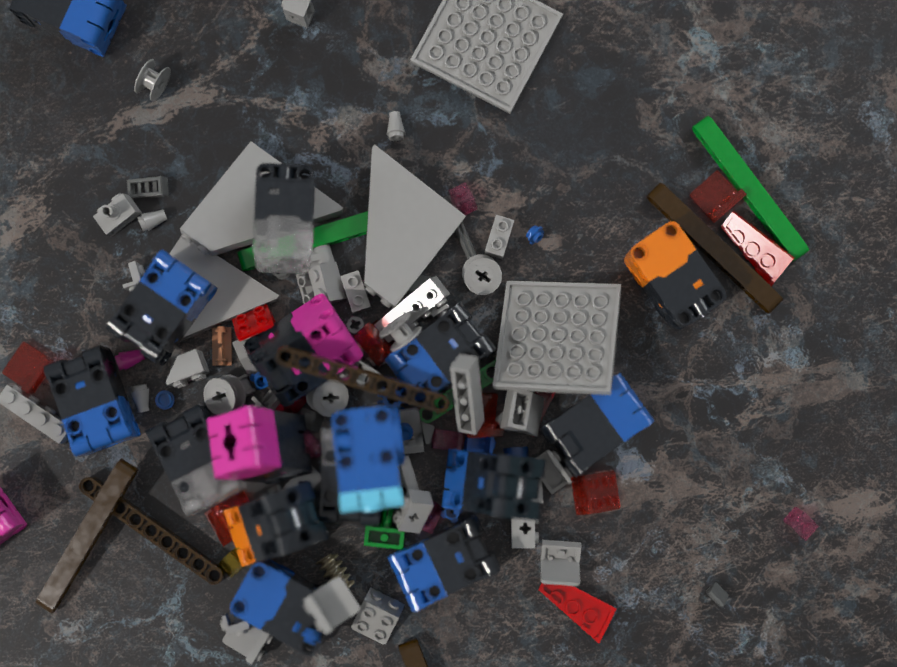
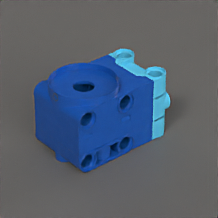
(368, 458)

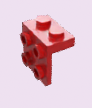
(253, 322)

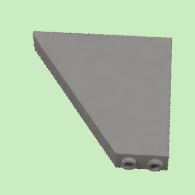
(227, 213)
(403, 228)
(235, 293)

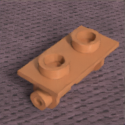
(221, 346)

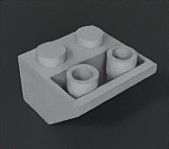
(322, 280)
(187, 368)
(522, 412)

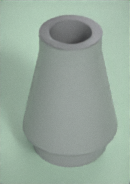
(395, 127)
(151, 219)
(140, 395)

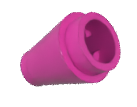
(128, 359)

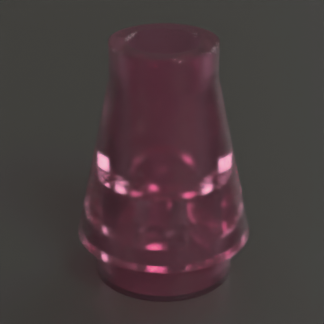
(312, 445)

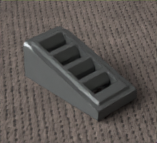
(160, 187)

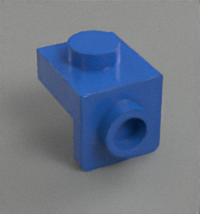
(482, 445)

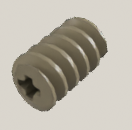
(333, 570)

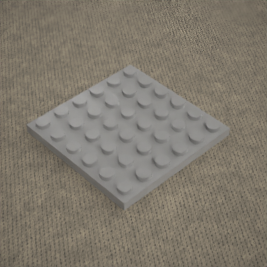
(487, 46)
(558, 337)

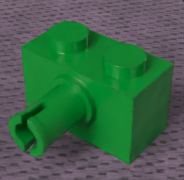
(384, 534)

